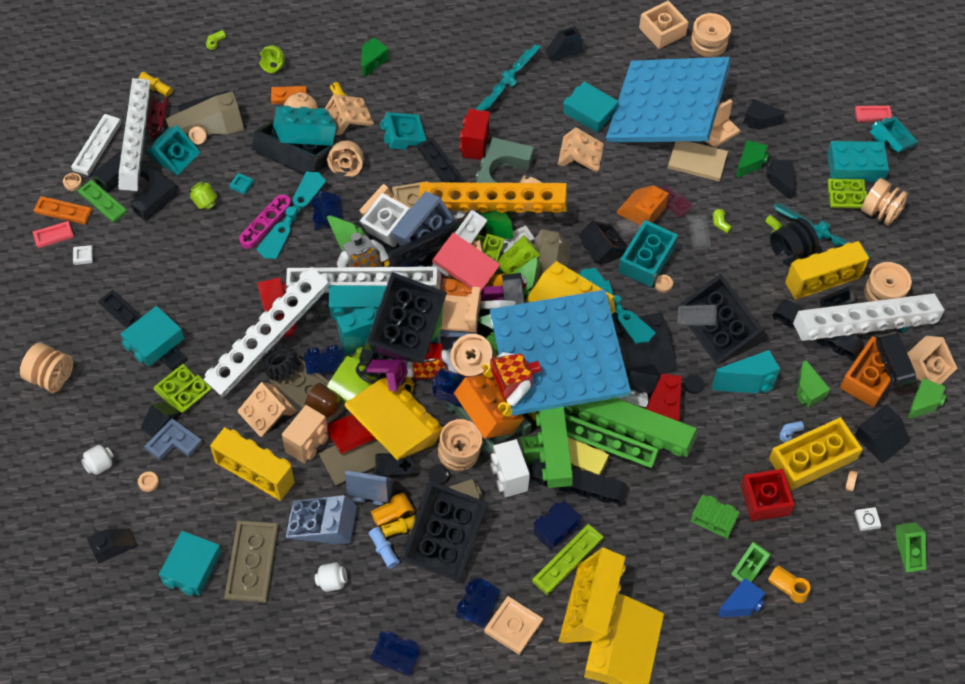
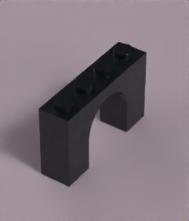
(152, 199)

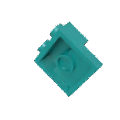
(402, 130)
(894, 132)

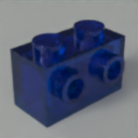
(556, 524)

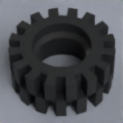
(280, 363)

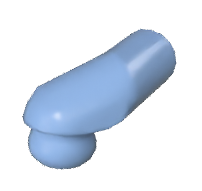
(789, 429)

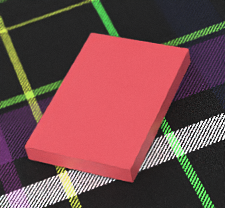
(465, 262)

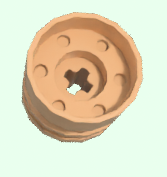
(885, 202)
(46, 367)
(460, 435)

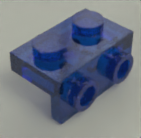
(325, 205)
(323, 360)
(445, 385)
(477, 602)
(395, 653)

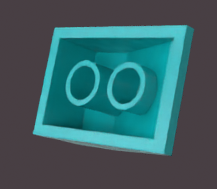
(748, 375)

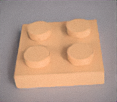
(513, 625)

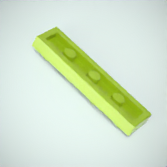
(567, 559)

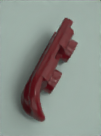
(156, 120)

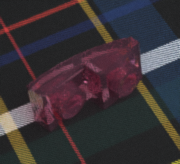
(676, 203)

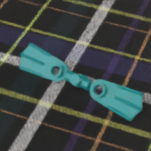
(508, 78)
(821, 229)
(274, 241)
(635, 327)

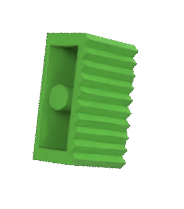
(715, 516)

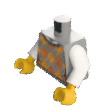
(362, 253)

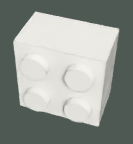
(383, 218)
(510, 468)

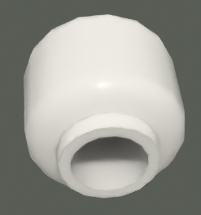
(97, 459)
(331, 577)

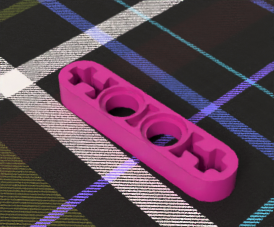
(264, 221)

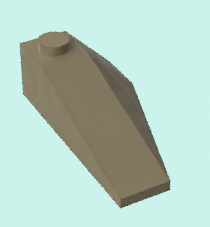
(215, 115)
(552, 248)

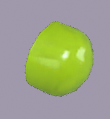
(272, 54)

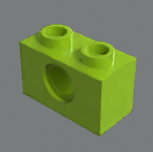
(518, 255)

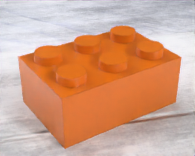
(867, 376)
(481, 400)

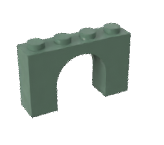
(503, 153)

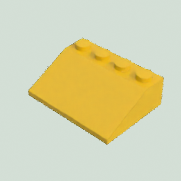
(561, 282)
(395, 419)
(593, 597)
(630, 646)

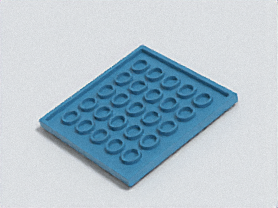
(669, 100)
(572, 343)

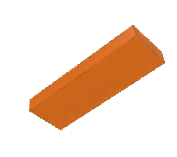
(63, 210)

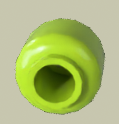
(203, 195)

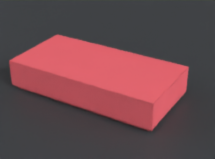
(872, 113)
(53, 234)

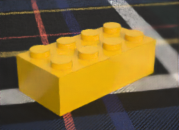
(826, 270)
(816, 453)
(252, 463)

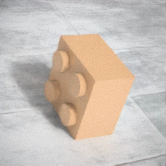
(663, 24)
(305, 434)

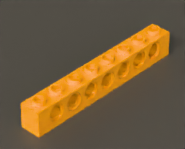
(502, 192)

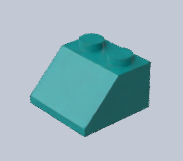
(173, 150)

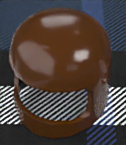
(323, 400)

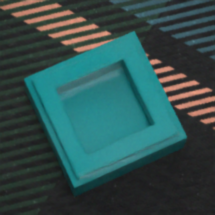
(241, 183)

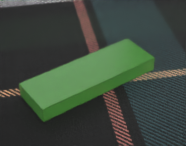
(102, 201)

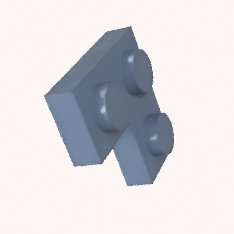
(173, 436)

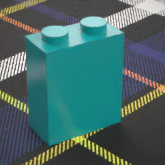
(590, 106)
(355, 328)
(151, 336)
(190, 564)

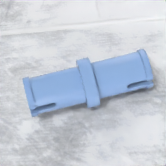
(383, 547)

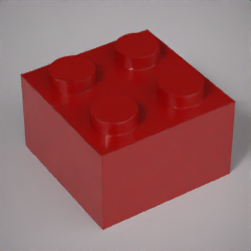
(475, 134)
(767, 495)

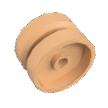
(710, 35)
(887, 282)
(466, 349)

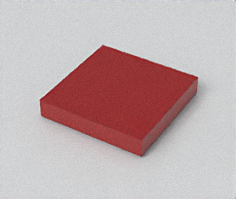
(348, 433)

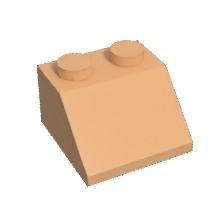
(932, 359)

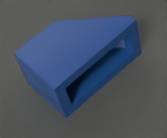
(743, 600)

